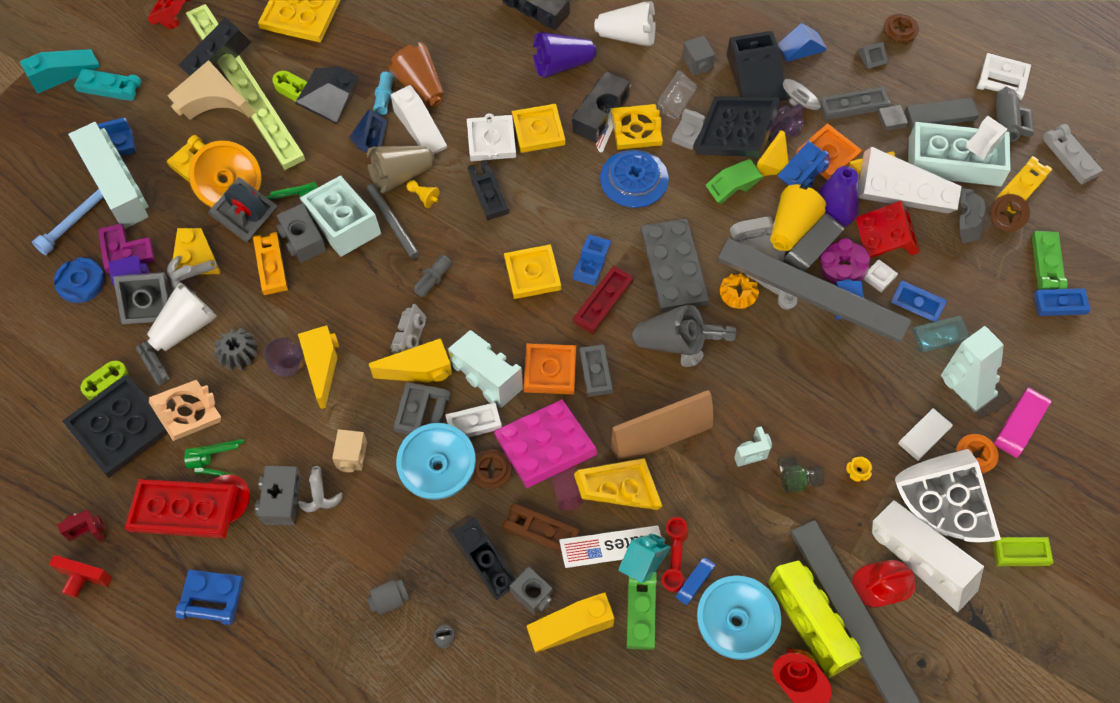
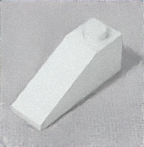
(417, 119)

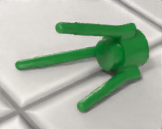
(300, 190)
(199, 457)

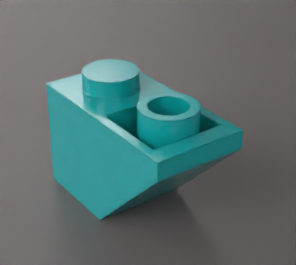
(644, 557)

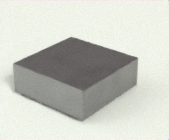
(892, 117)

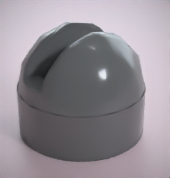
(444, 641)

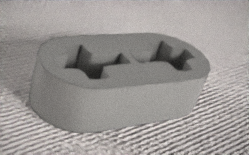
(752, 228)

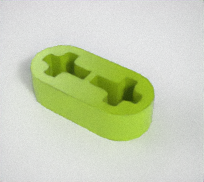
(288, 89)
(103, 378)

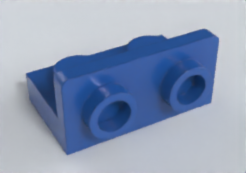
(120, 135)
(805, 166)

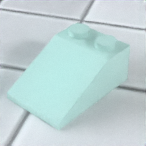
(341, 215)

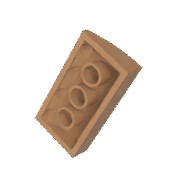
(662, 427)

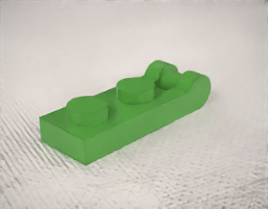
(1048, 260)
(641, 615)

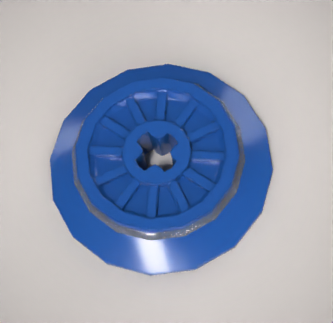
(633, 191)

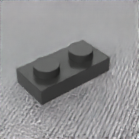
(595, 370)

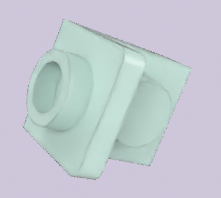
(753, 452)

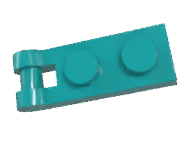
(107, 84)

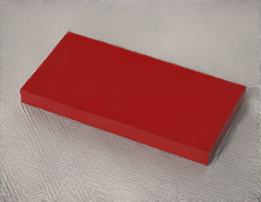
(181, 508)

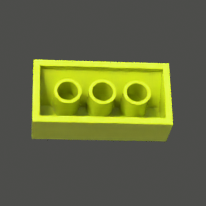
(814, 618)

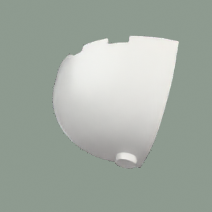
(950, 496)

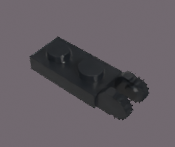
(488, 192)

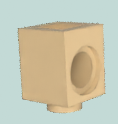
(349, 450)

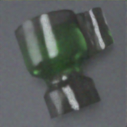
(796, 478)

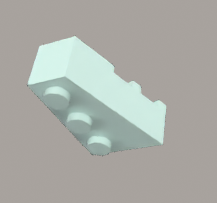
(974, 368)
(486, 369)

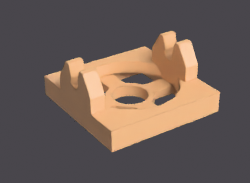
(177, 430)

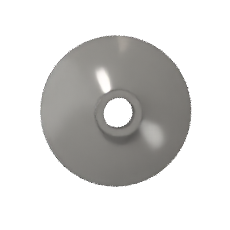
(800, 95)

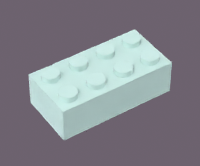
(943, 153)
(110, 174)

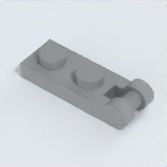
(1072, 154)

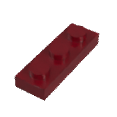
(603, 300)

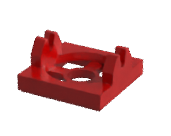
(165, 14)

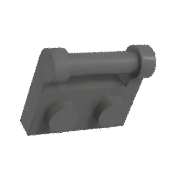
(414, 407)

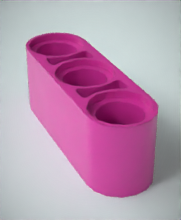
(1022, 422)

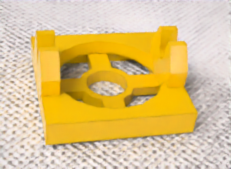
(625, 142)

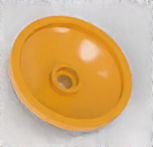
(218, 160)

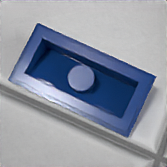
(918, 301)

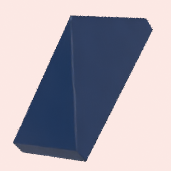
(369, 131)

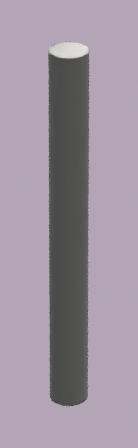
(392, 220)

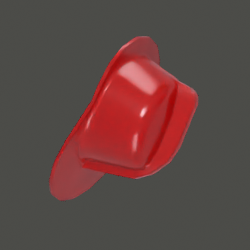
(884, 583)
(801, 677)

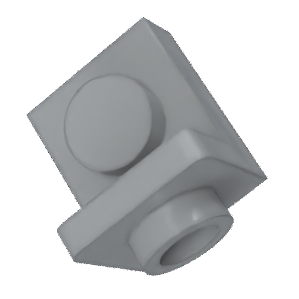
(688, 129)

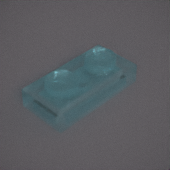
(940, 334)

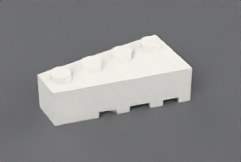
(894, 180)
(929, 555)

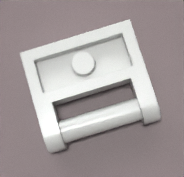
(1003, 70)

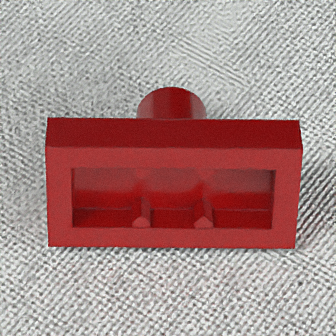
(78, 574)

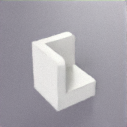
(987, 138)

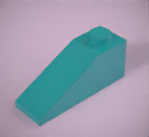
(56, 67)

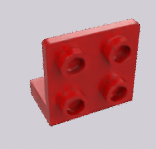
(887, 230)

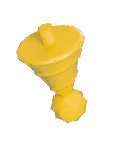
(426, 194)

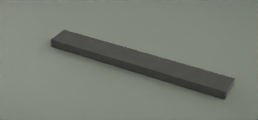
(814, 290)
(857, 621)

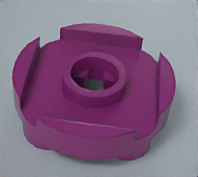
(844, 251)

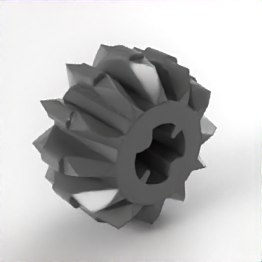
(235, 349)

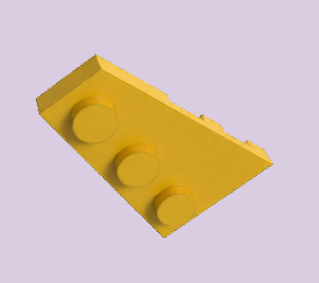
(619, 483)

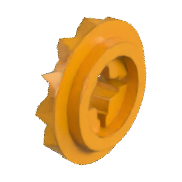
(729, 293)

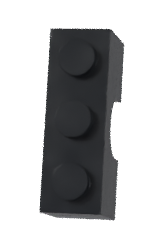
(220, 41)
(607, 93)

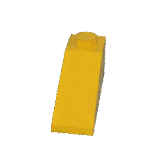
(321, 360)
(417, 364)
(571, 623)

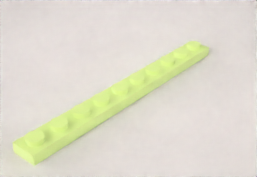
(243, 82)

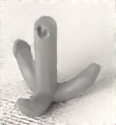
(187, 271)
(318, 494)

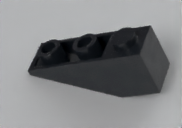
(547, 12)
(481, 555)

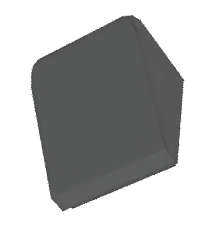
(873, 55)

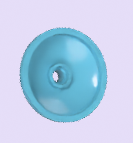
(431, 446)
(751, 604)

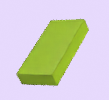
(1023, 551)

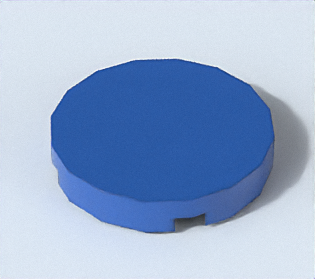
(79, 280)

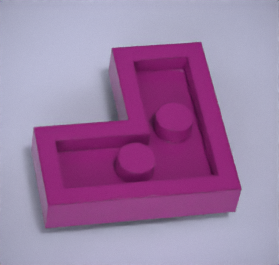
(115, 246)

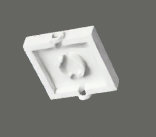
(491, 137)

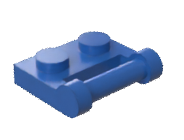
(210, 588)

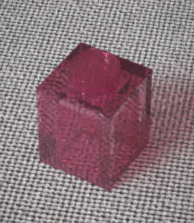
(566, 489)

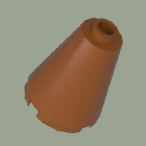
(415, 68)

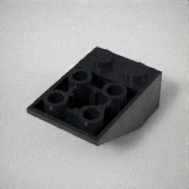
(757, 65)

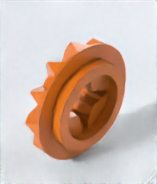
(989, 454)

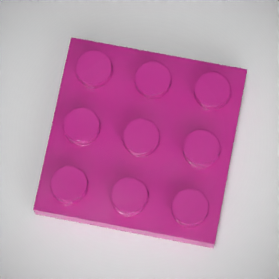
(545, 443)

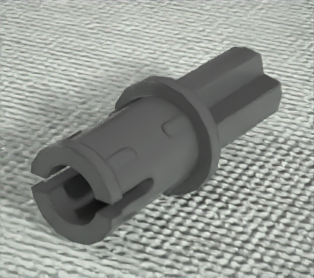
(432, 275)

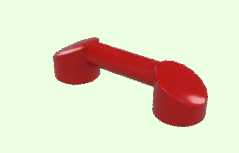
(678, 533)

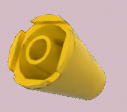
(796, 216)

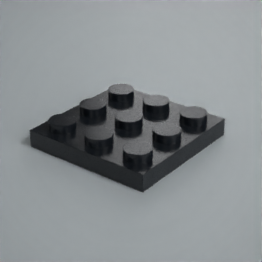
(737, 126)
(116, 425)

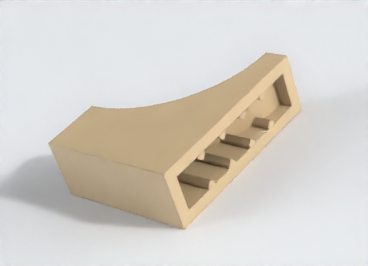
(206, 91)

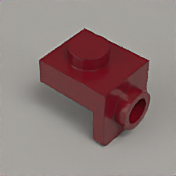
(80, 524)

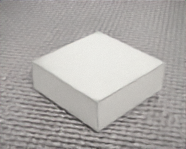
(880, 276)

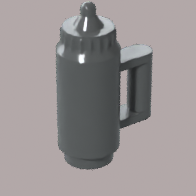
(1009, 114)

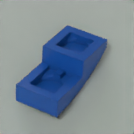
(591, 260)

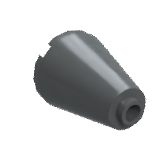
(672, 332)

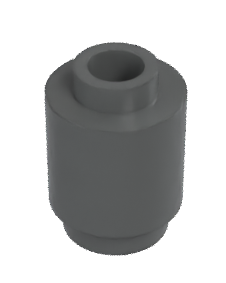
(387, 597)

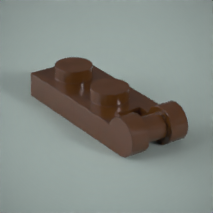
(538, 528)

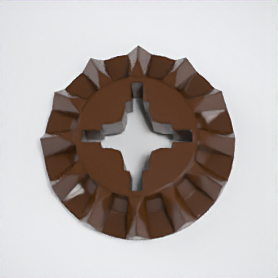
(906, 23)
(1017, 204)
(500, 463)

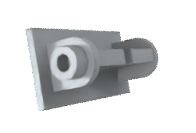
(411, 323)

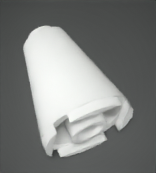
(629, 24)
(179, 319)

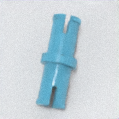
(383, 93)

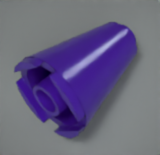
(560, 53)
(842, 195)

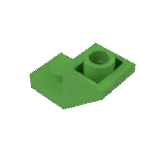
(728, 181)

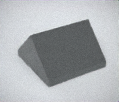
(141, 296)

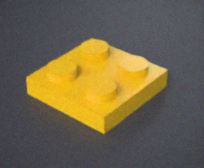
(538, 128)
(532, 271)

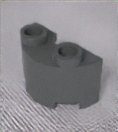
(974, 216)

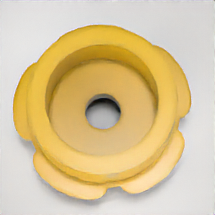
(859, 462)

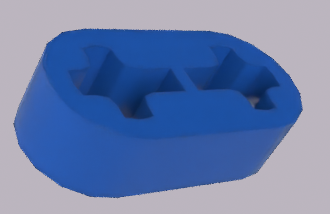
(695, 581)

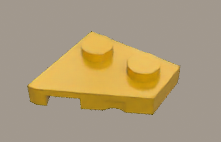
(193, 248)

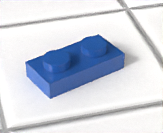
(1061, 302)

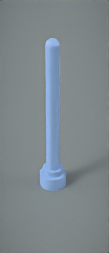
(47, 241)

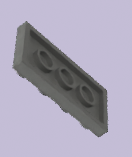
(674, 265)

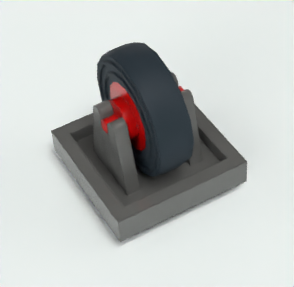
(242, 209)

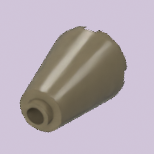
(397, 164)

